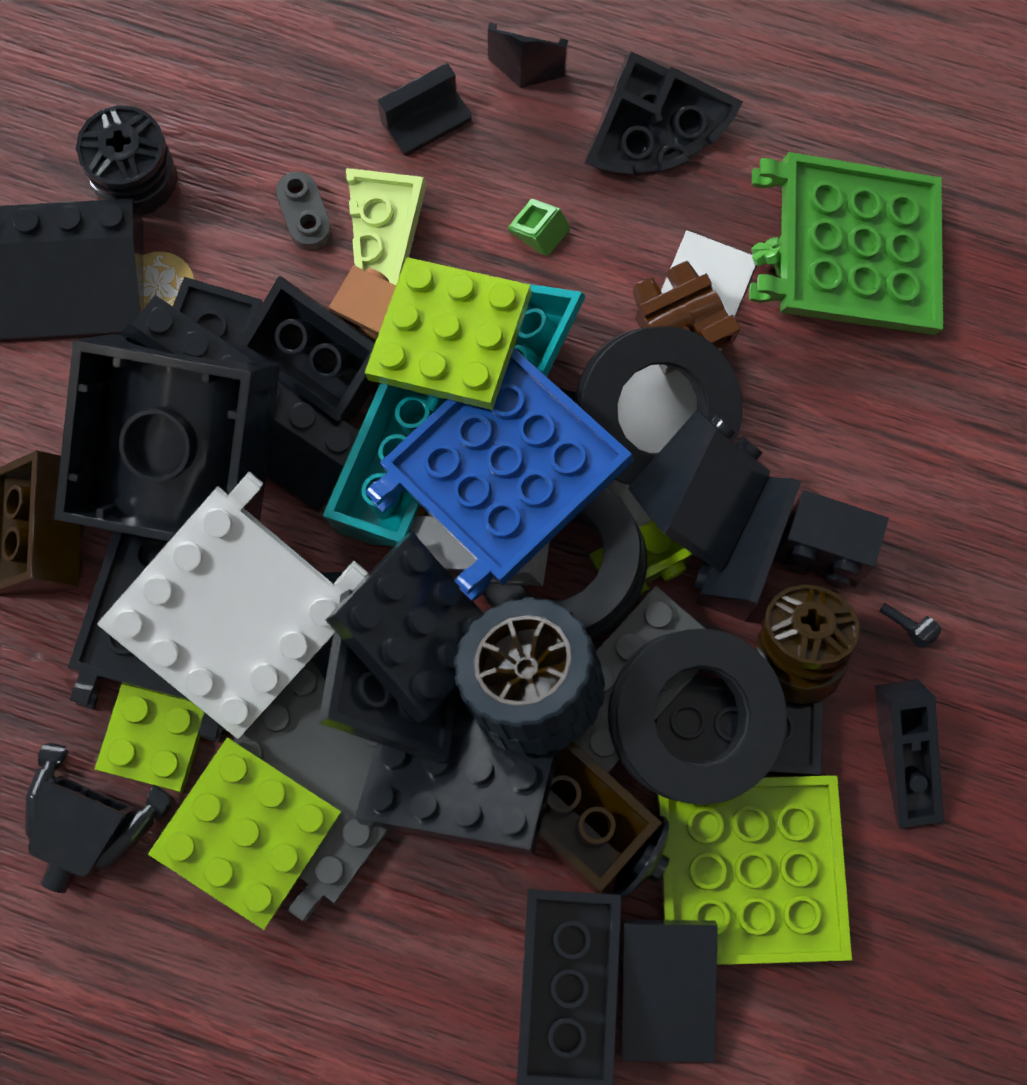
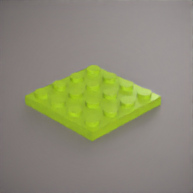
(763, 871)

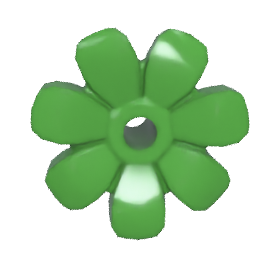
(768, 253)

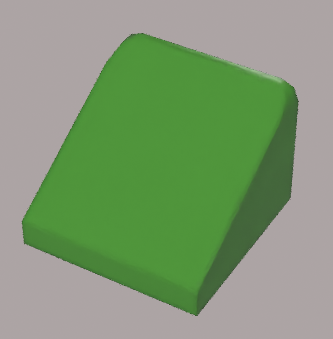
(540, 226)

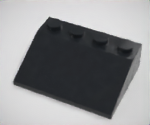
(70, 269)

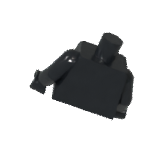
(78, 826)

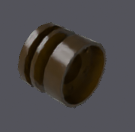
(808, 641)

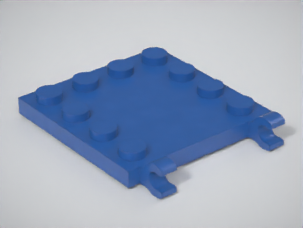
(503, 474)

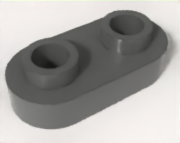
(303, 208)

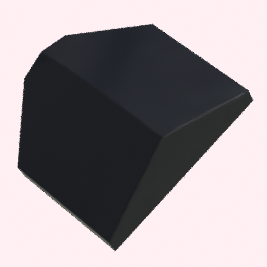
(526, 58)

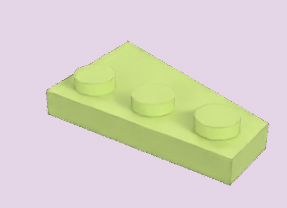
(384, 218)

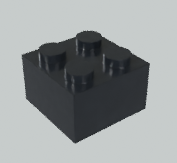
(831, 540)

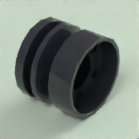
(127, 157)

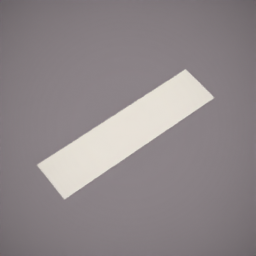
(658, 405)

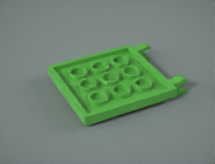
(856, 243)

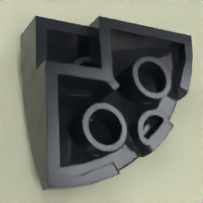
(657, 119)

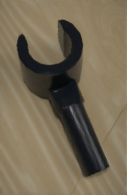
(920, 634)

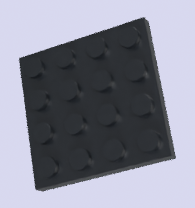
(472, 798)

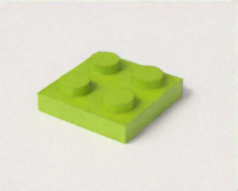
(151, 738)

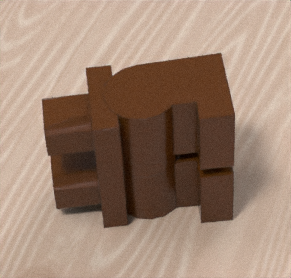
(688, 306)

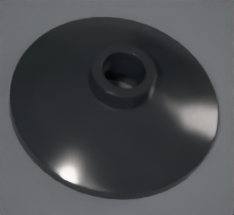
(645, 863)

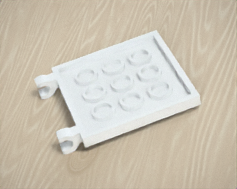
(228, 610)

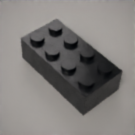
(569, 988)

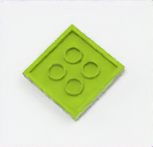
(449, 333)
(244, 833)

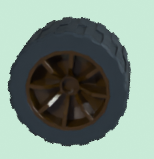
(530, 676)

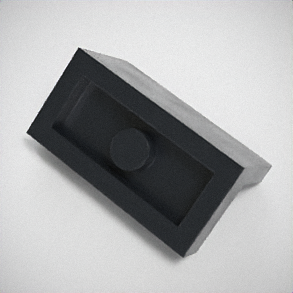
(423, 110)

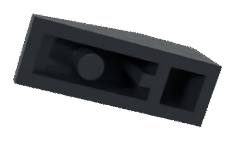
(911, 751)

